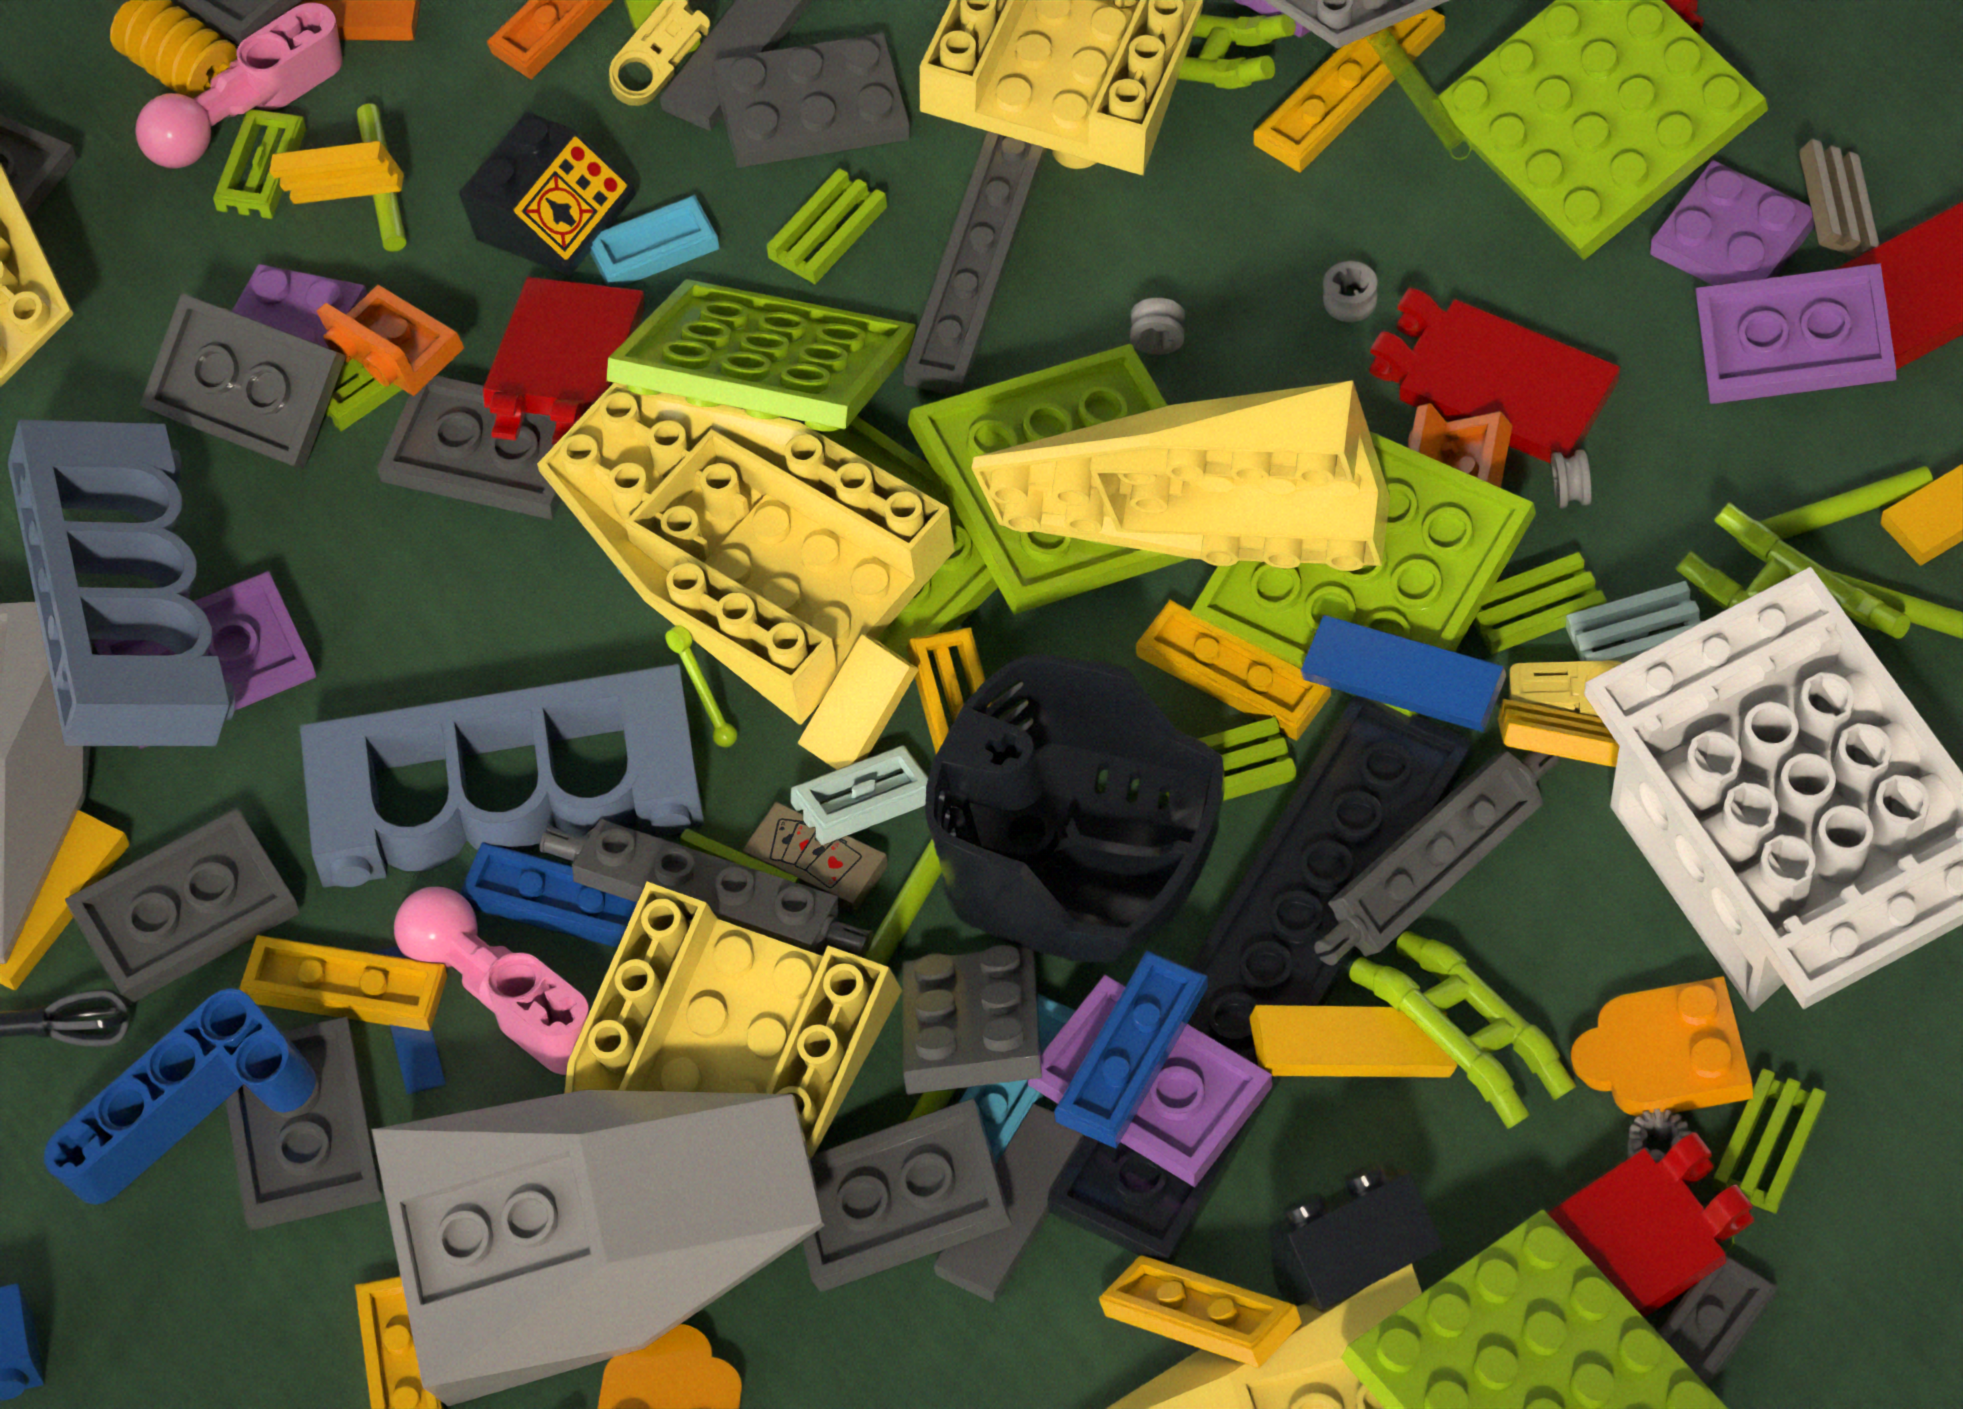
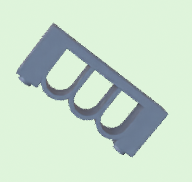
(116, 696)
(343, 756)

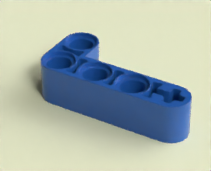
(105, 1145)

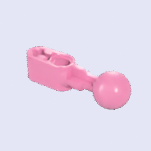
(268, 74)
(517, 987)

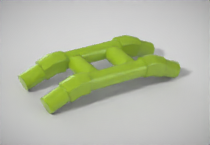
(1245, 31)
(1781, 563)
(1470, 1052)

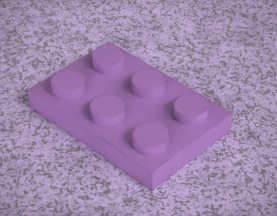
(1796, 333)
(249, 635)
(1193, 1103)

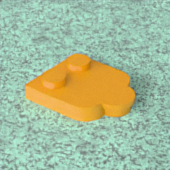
(1666, 1050)
(671, 1375)

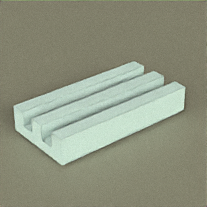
(1632, 620)
(868, 802)

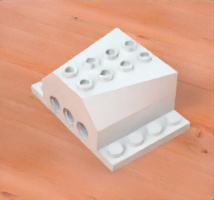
(1787, 793)

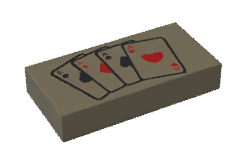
(838, 867)

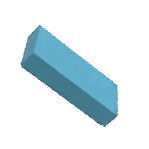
(653, 242)

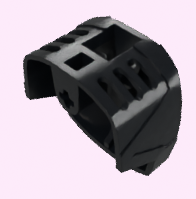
(1105, 864)

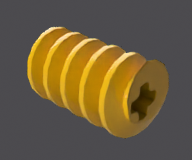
(170, 45)

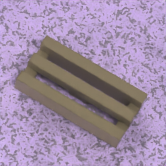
(1838, 199)

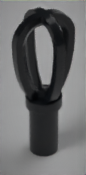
(50, 1022)

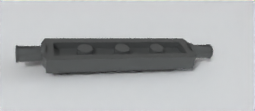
(1434, 854)
(625, 859)

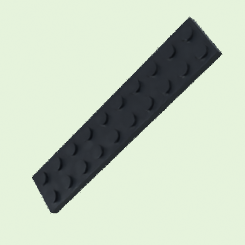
(1352, 806)

